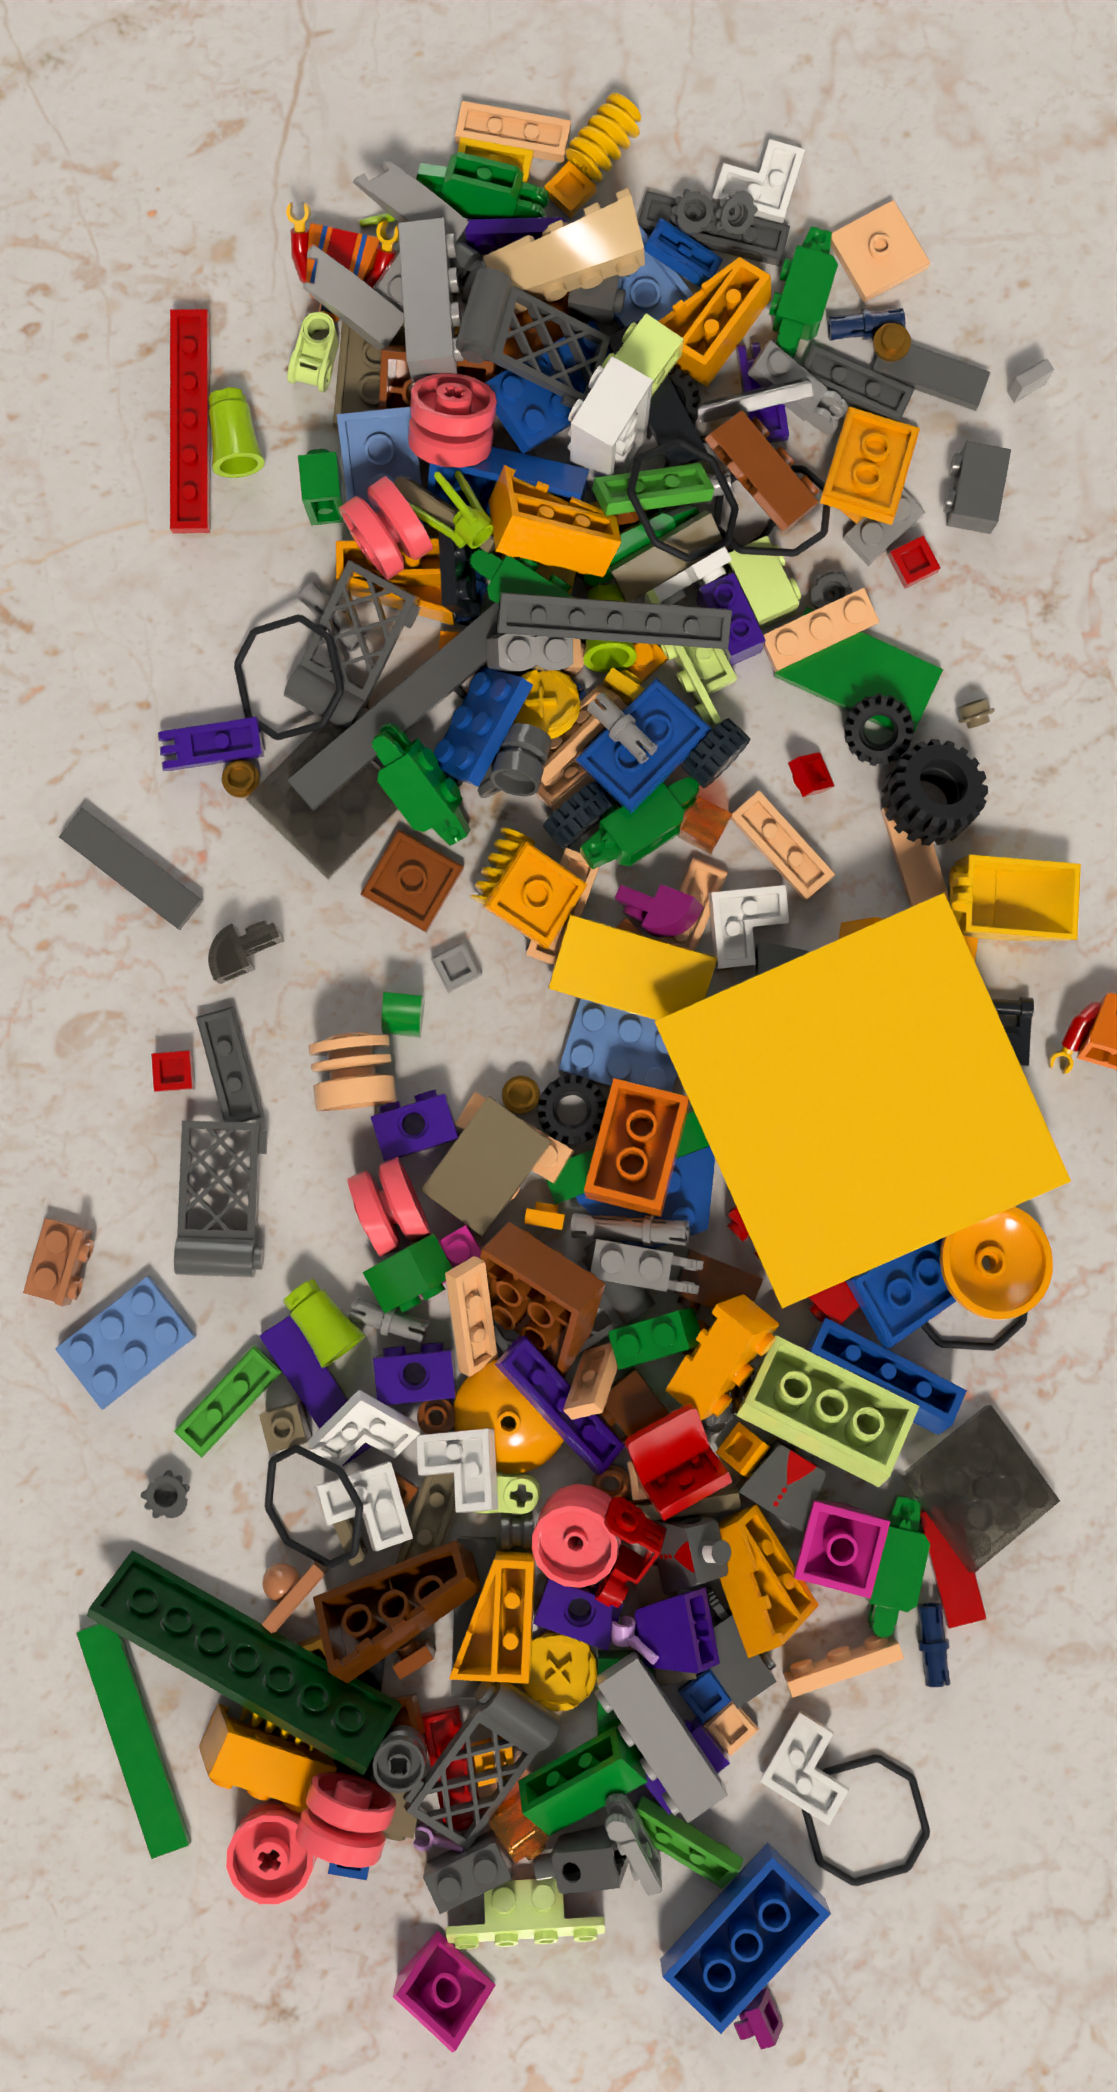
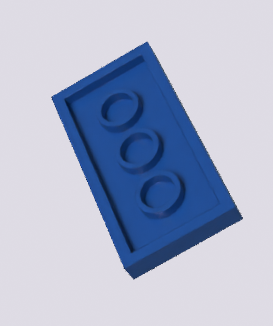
(531, 411)

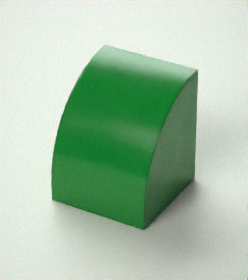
(402, 1014)

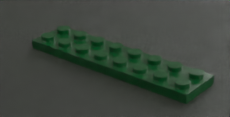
(245, 1661)

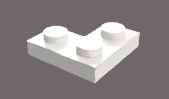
(769, 187)
(701, 573)
(735, 914)
(363, 1421)
(471, 1460)
(381, 1500)
(794, 1771)

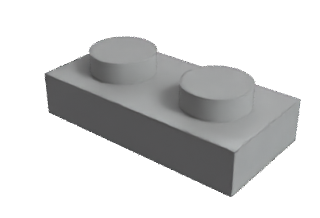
(872, 538)

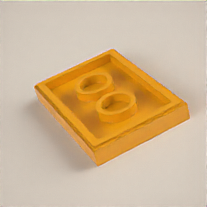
(870, 465)

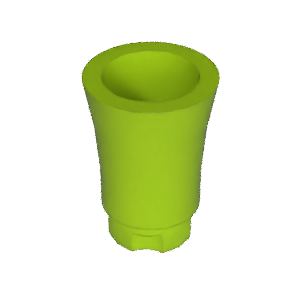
(233, 435)
(604, 655)
(322, 1323)

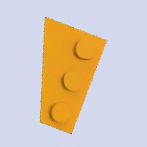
(718, 318)
(549, 529)
(418, 577)
(723, 1356)
(761, 1583)
(502, 1625)
(260, 1761)

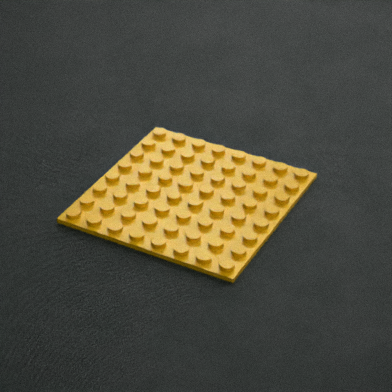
(862, 1100)

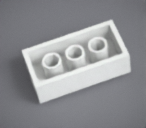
(611, 421)

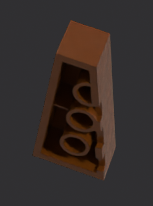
(390, 1607)

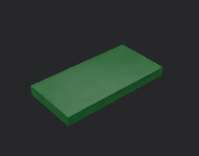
(865, 668)

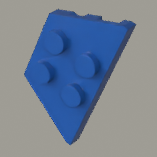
(686, 1198)

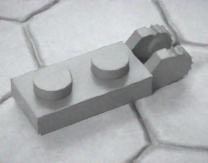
(776, 367)
(641, 1266)
(634, 1842)

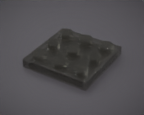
(338, 825)
(980, 1488)

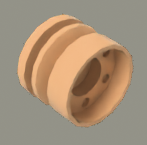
(352, 1072)

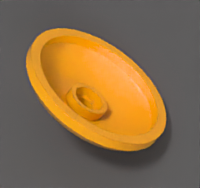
(1018, 1265)
(484, 1403)

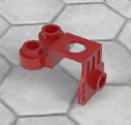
(633, 1527)

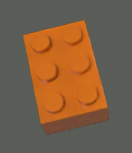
(637, 1147)

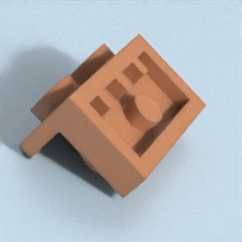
(59, 1262)

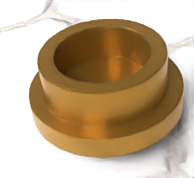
(891, 342)
(240, 778)
(520, 1094)

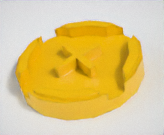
(551, 703)
(560, 1671)

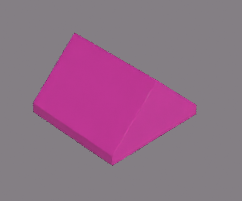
(842, 1547)
(442, 1990)

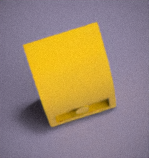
(1015, 898)

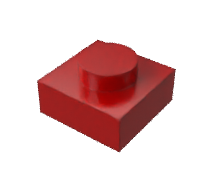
(914, 562)
(810, 774)
(173, 1071)

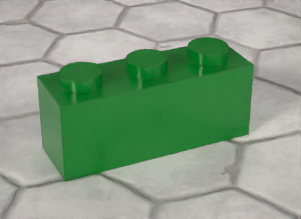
(581, 1781)

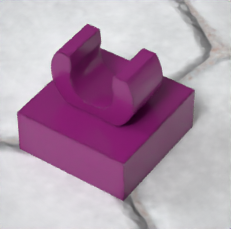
(760, 2020)

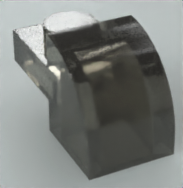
(231, 952)

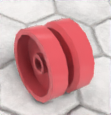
(451, 420)
(389, 525)
(384, 1208)
(572, 1539)
(345, 1819)
(253, 1866)

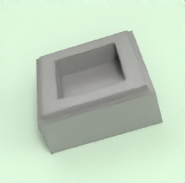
(1030, 380)
(456, 967)

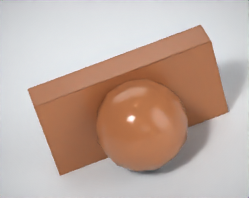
(284, 1585)

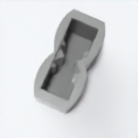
(527, 652)

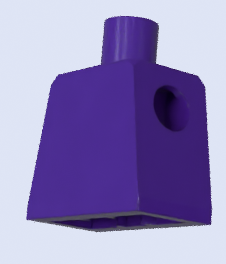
(679, 1632)

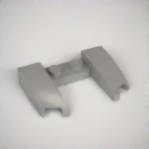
(379, 310)

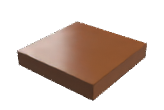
(412, 881)

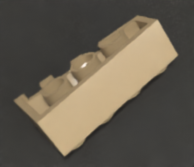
(574, 254)

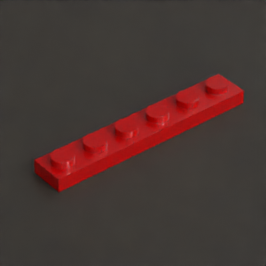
(189, 421)

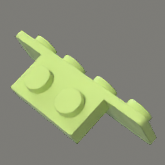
(700, 672)
(523, 1912)

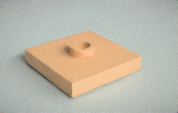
(878, 251)

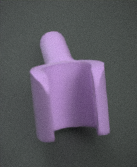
(624, 1636)
(435, 1840)

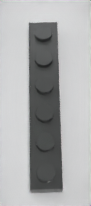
(613, 620)

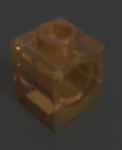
(704, 825)
(516, 1831)

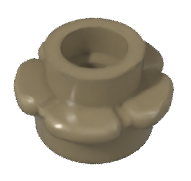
(975, 713)

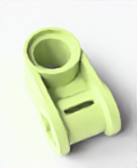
(314, 359)
(510, 1502)

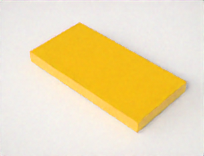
(629, 970)

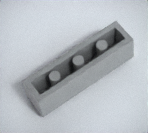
(428, 297)
(660, 1736)

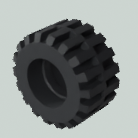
(948, 770)

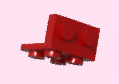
(676, 1462)

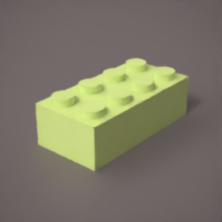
(828, 1411)

